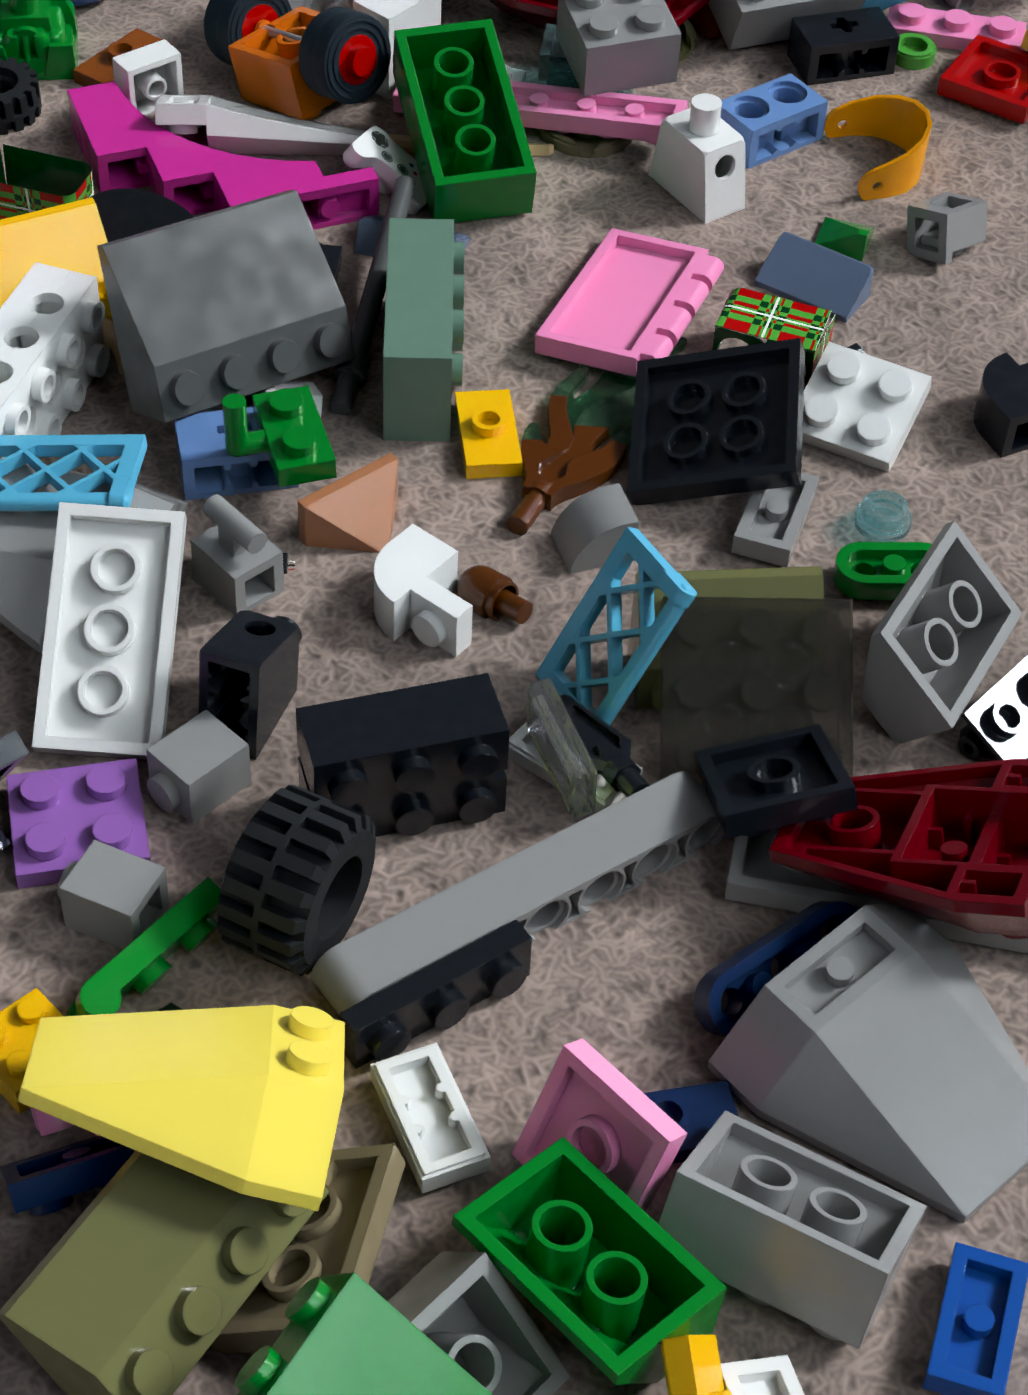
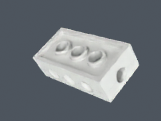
(49, 349)

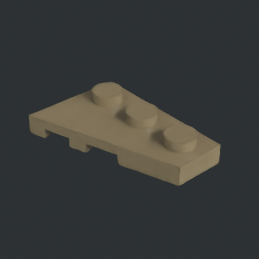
(333, 1241)

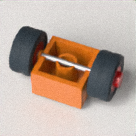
(298, 56)

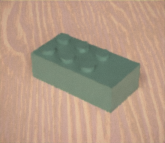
(422, 329)

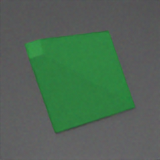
(845, 237)

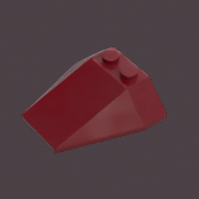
(929, 842)

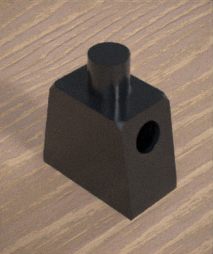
(251, 663)

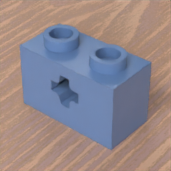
(209, 468)

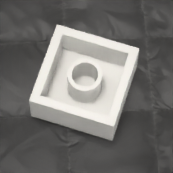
(149, 74)

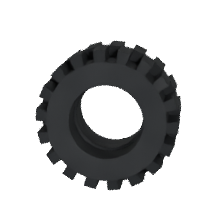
(296, 879)

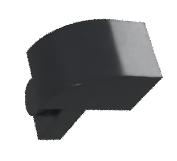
(1003, 406)

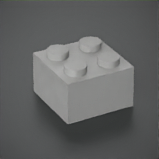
(618, 43)

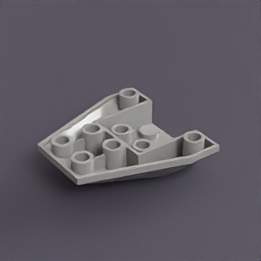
(887, 1062)

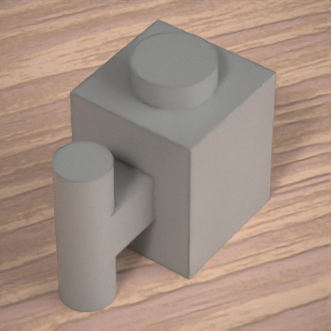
(236, 559)

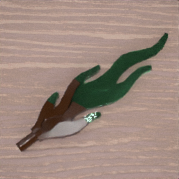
(576, 428)

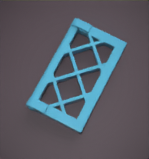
(75, 451)
(606, 589)

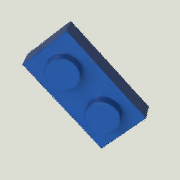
(976, 1323)

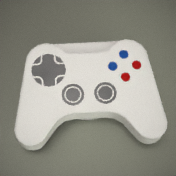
(389, 162)

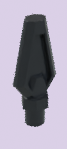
(607, 748)

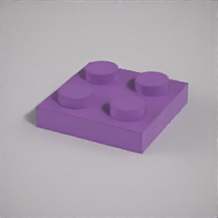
(65, 809)

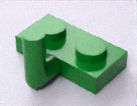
(287, 431)

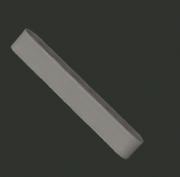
(536, 886)

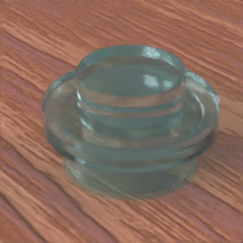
(883, 516)

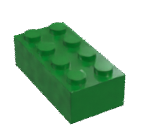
(463, 121)

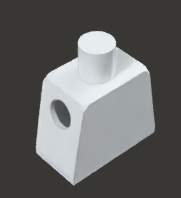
(701, 160)

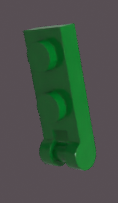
(144, 960)

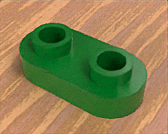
(876, 568)

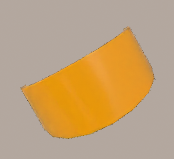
(892, 119)

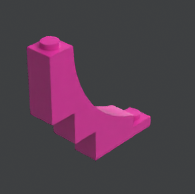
(136, 153)

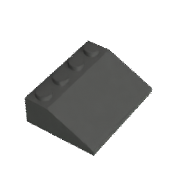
(223, 306)

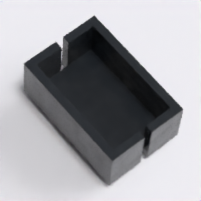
(409, 754)

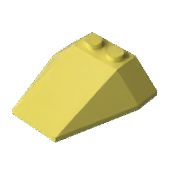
(209, 1090)

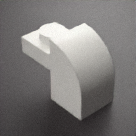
(416, 591)

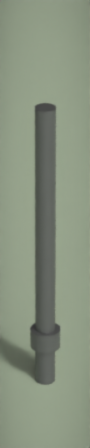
(354, 372)

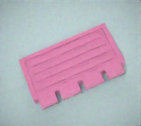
(629, 302)

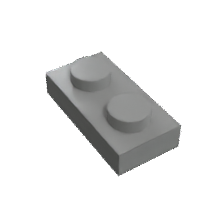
(775, 521)

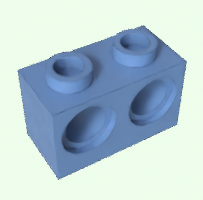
(775, 118)

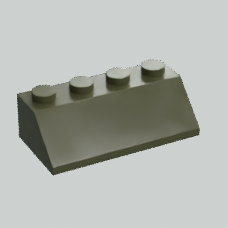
(147, 1279)

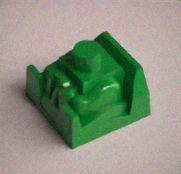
(41, 35)

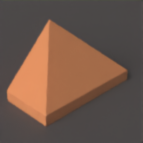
(353, 510)

